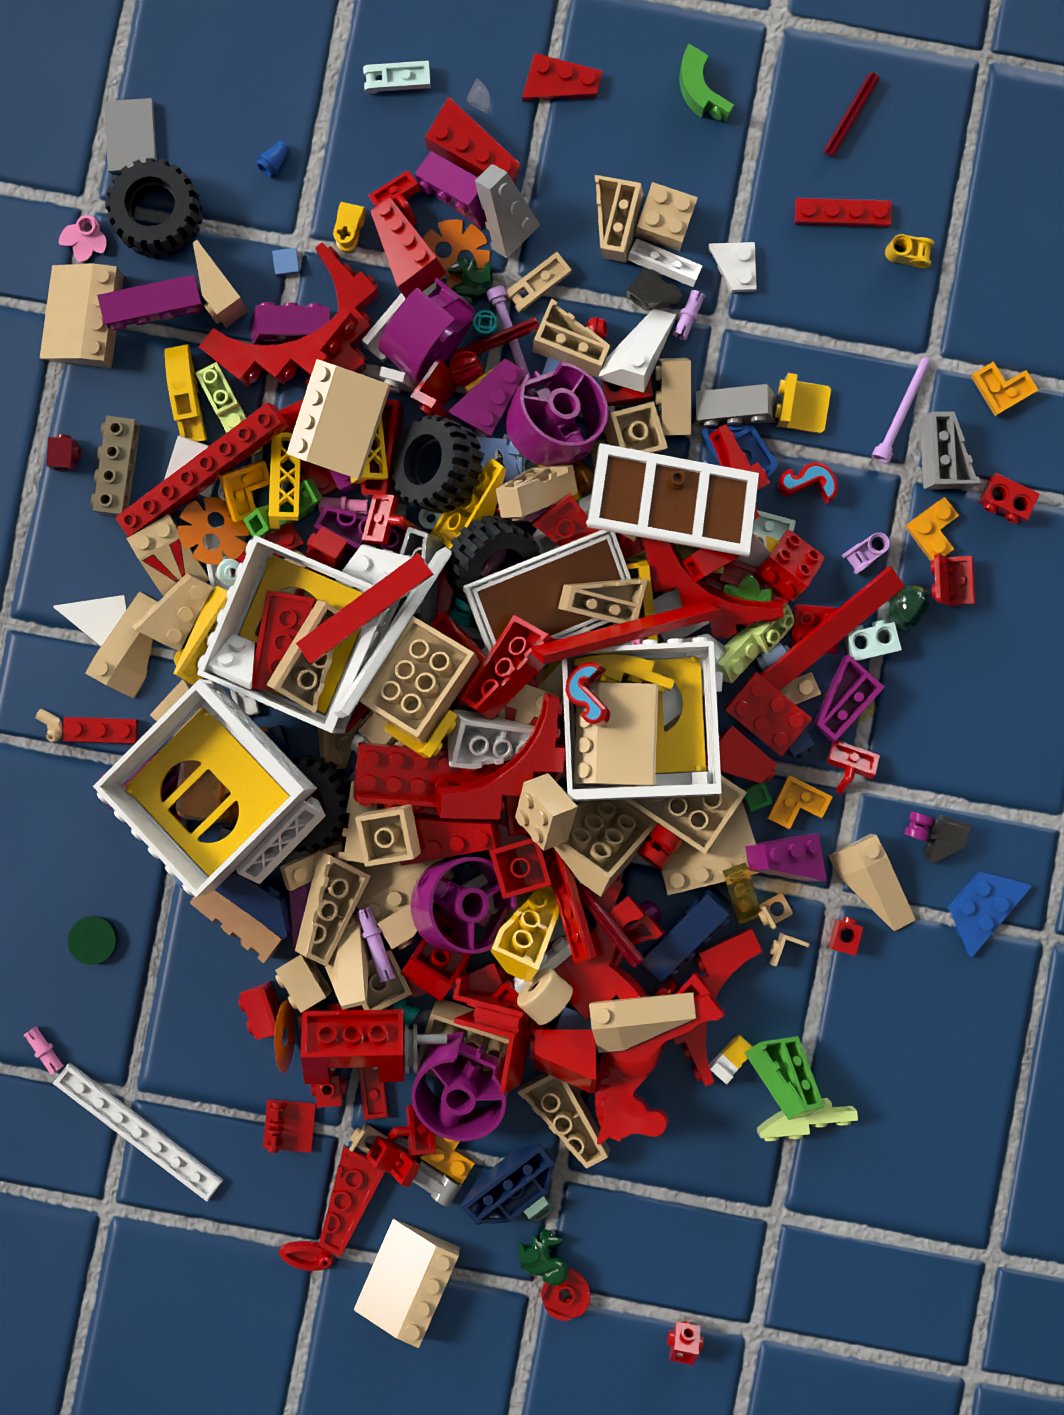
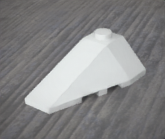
(638, 353)
(484, 741)

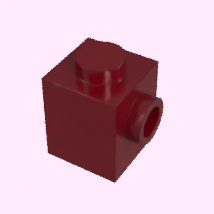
(63, 453)

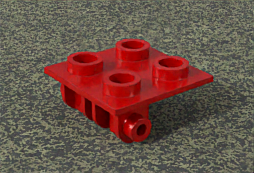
(807, 619)
(289, 1126)

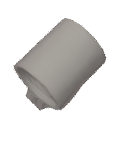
(441, 1186)

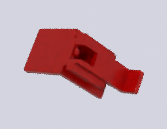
(499, 1019)

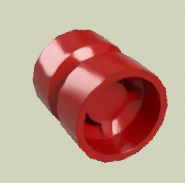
(666, 841)

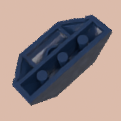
(261, 901)
(510, 1186)

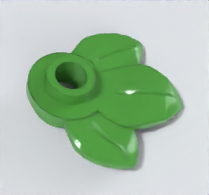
(749, 590)

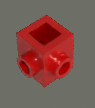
(330, 1097)
(685, 1342)

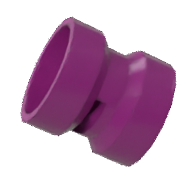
(918, 832)

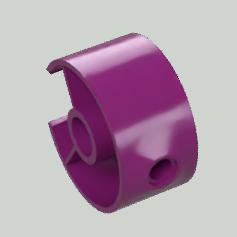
(426, 329)
(545, 426)
(449, 896)
(464, 1085)

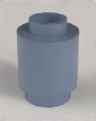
(765, 660)

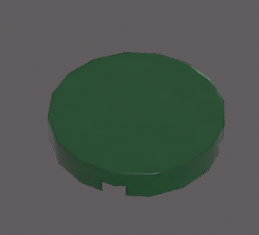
(92, 940)

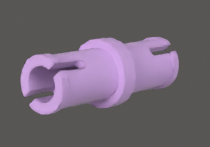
(689, 315)

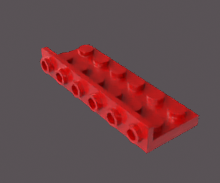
(402, 777)

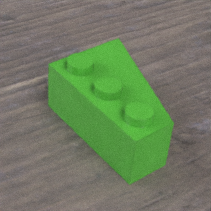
(787, 1076)

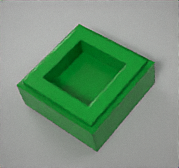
(757, 797)

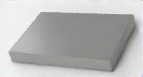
(129, 132)

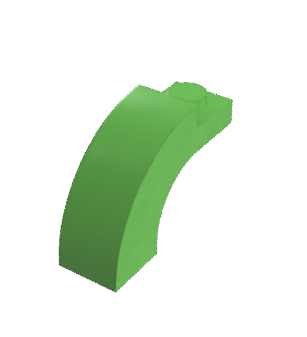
(696, 91)
(258, 520)

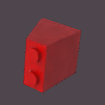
(742, 758)
(566, 1056)

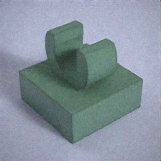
(539, 1210)

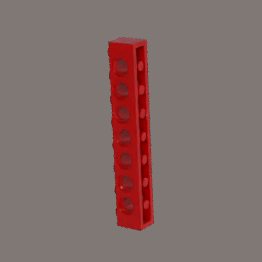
(204, 469)

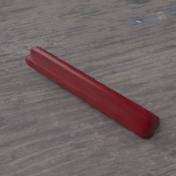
(851, 114)
(501, 337)
(609, 926)

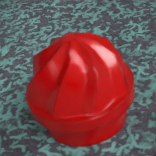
(598, 326)

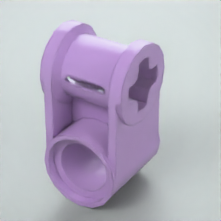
(863, 553)

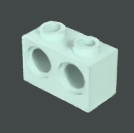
(873, 646)

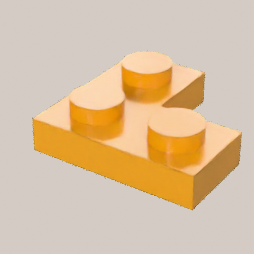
(1001, 393)
(238, 487)
(927, 526)
(794, 796)
(450, 1160)

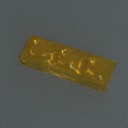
(742, 892)

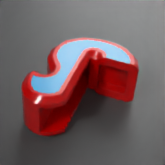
(809, 475)
(579, 693)

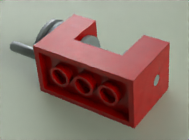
(360, 1040)

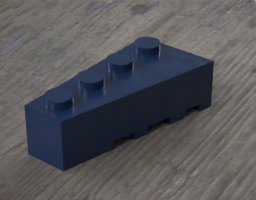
(687, 934)

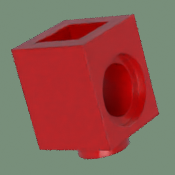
(851, 945)

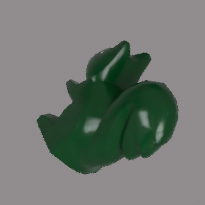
(474, 280)
(537, 1261)

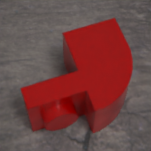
(394, 1159)

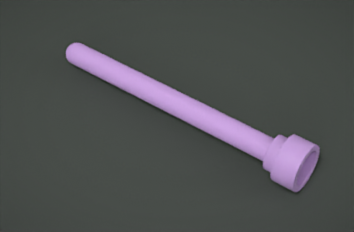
(497, 297)
(883, 452)

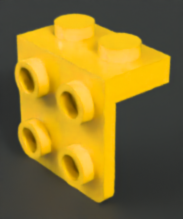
(802, 405)
(433, 744)

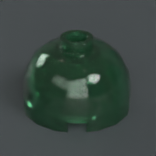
(908, 606)

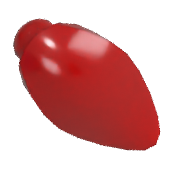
(306, 1255)

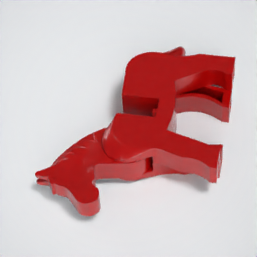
(622, 1072)

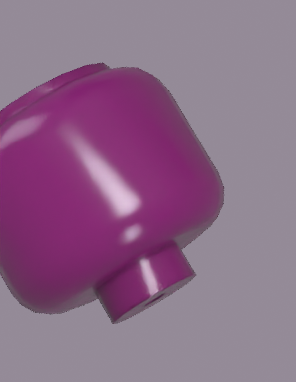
(651, 908)

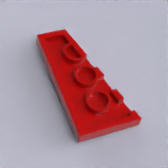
(564, 522)
(351, 1193)

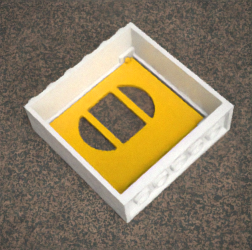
(244, 613)
(206, 740)
(680, 747)

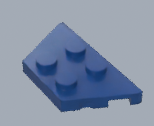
(750, 444)
(983, 907)

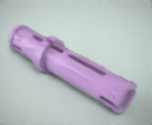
(375, 944)

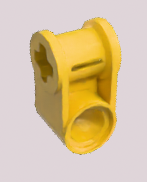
(349, 222)
(915, 251)

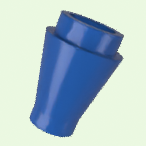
(272, 159)

